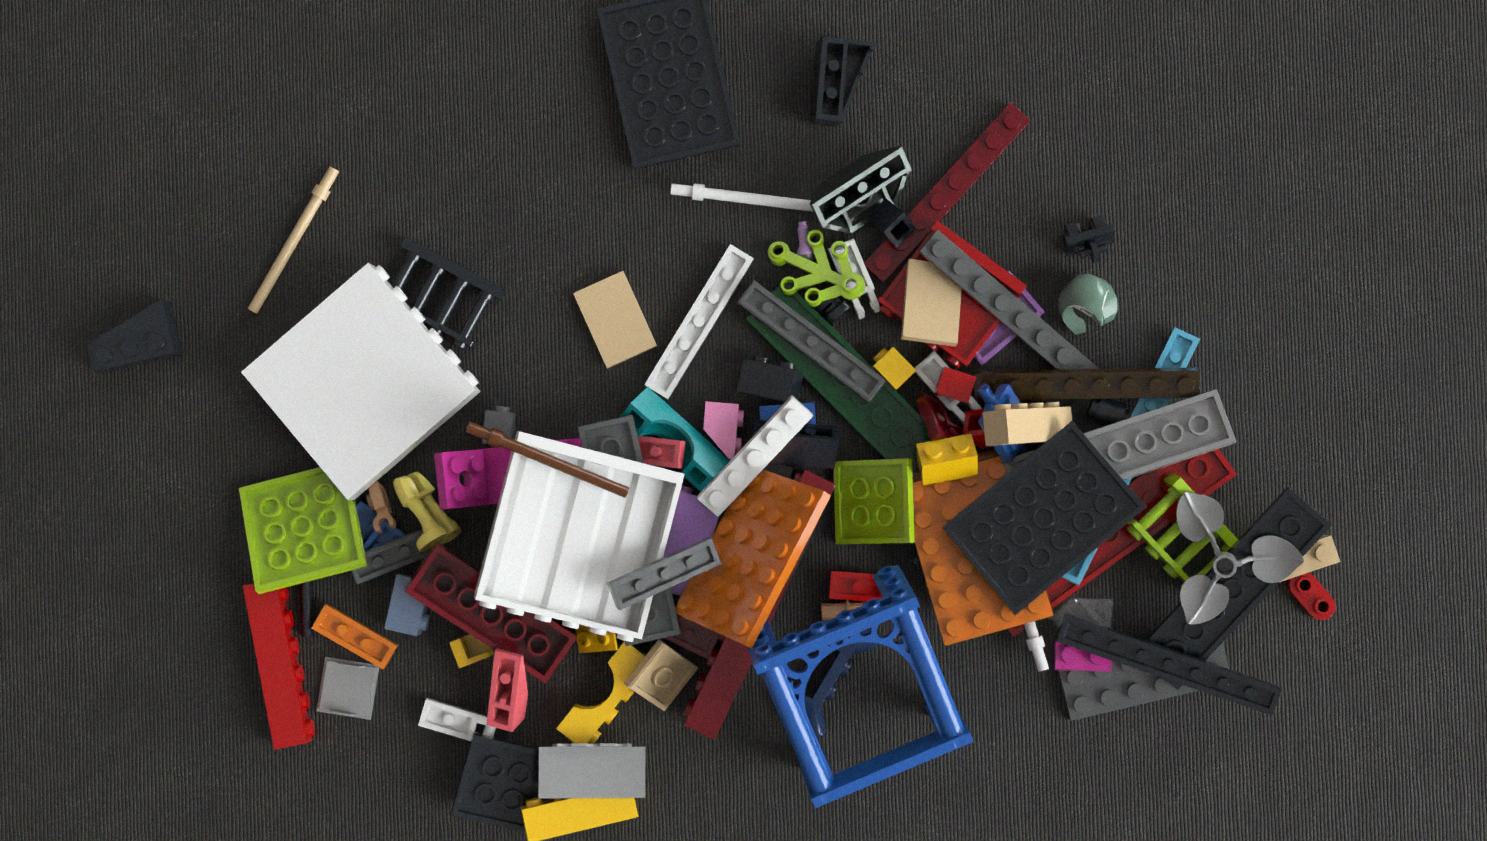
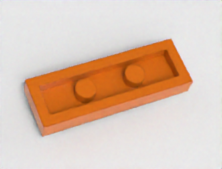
(354, 636)

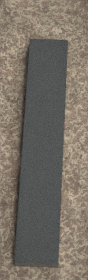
(811, 341)

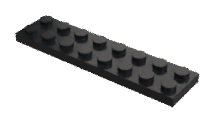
(1286, 518)

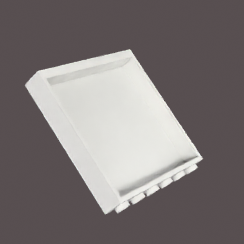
(361, 381)

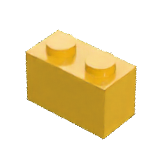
(947, 459)

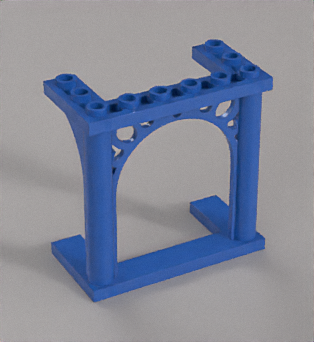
(900, 606)

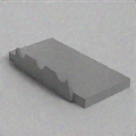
(591, 771)

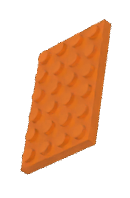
(757, 552)
(958, 593)

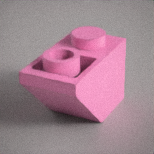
(721, 425)

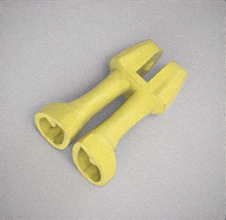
(416, 494)

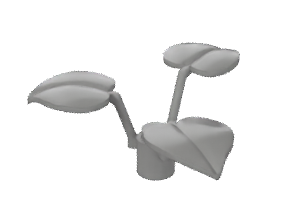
(1204, 598)

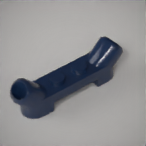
(826, 688)

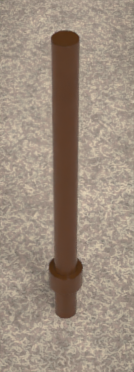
(496, 438)

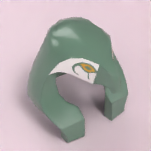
(1091, 296)

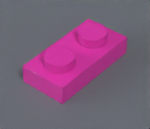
(1078, 660)

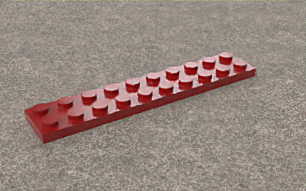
(1201, 473)

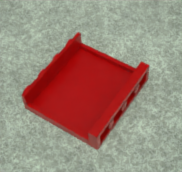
(974, 322)

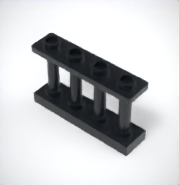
(463, 279)

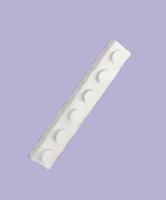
(699, 321)

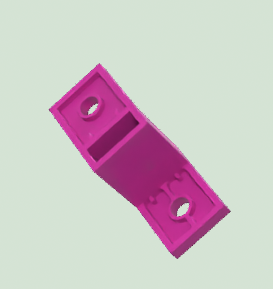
(482, 473)

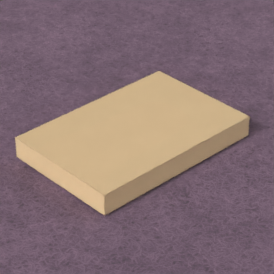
(930, 305)
(615, 319)

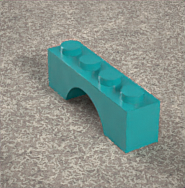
(657, 418)

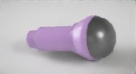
(804, 249)

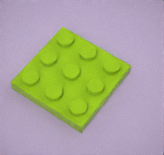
(874, 501)

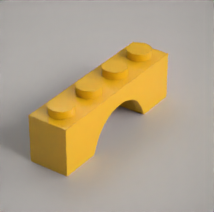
(582, 721)

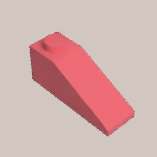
(507, 691)

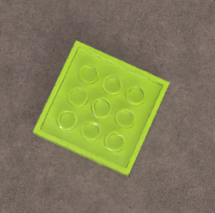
(300, 530)

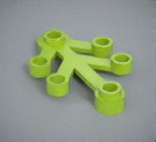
(818, 272)

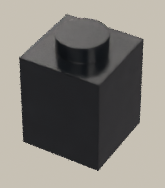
(891, 223)

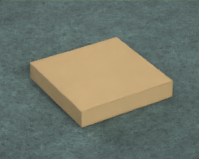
(661, 675)

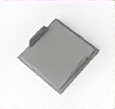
(347, 688)

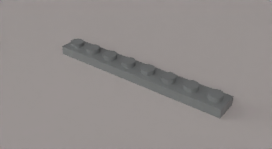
(1002, 304)

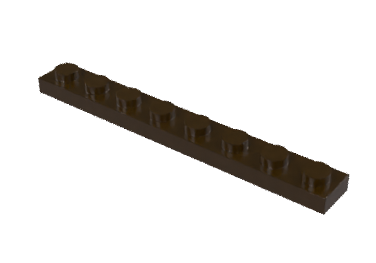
(1094, 383)

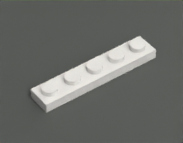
(755, 456)

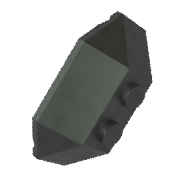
(859, 188)

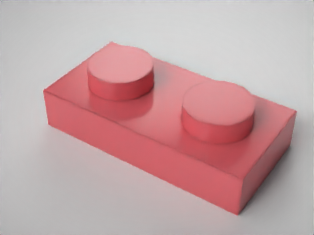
(662, 452)

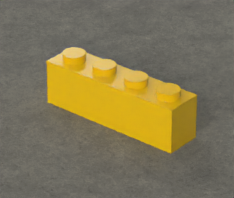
(571, 815)

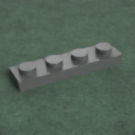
(664, 573)

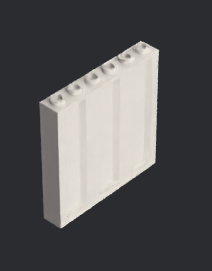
(565, 538)

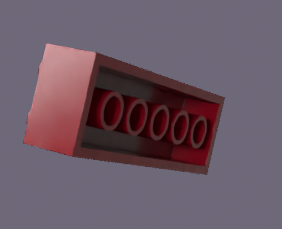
(448, 587)

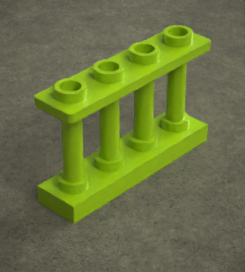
(1156, 548)

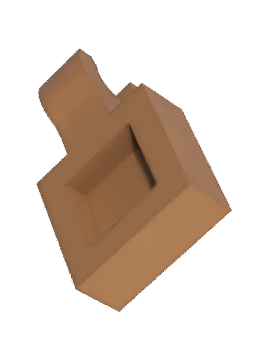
(379, 501)

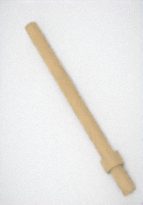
(320, 193)

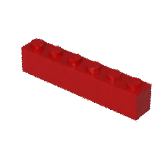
(279, 667)

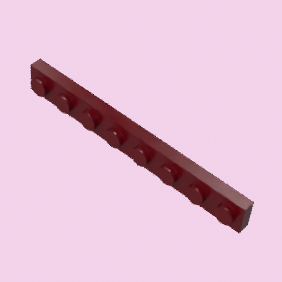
(950, 189)

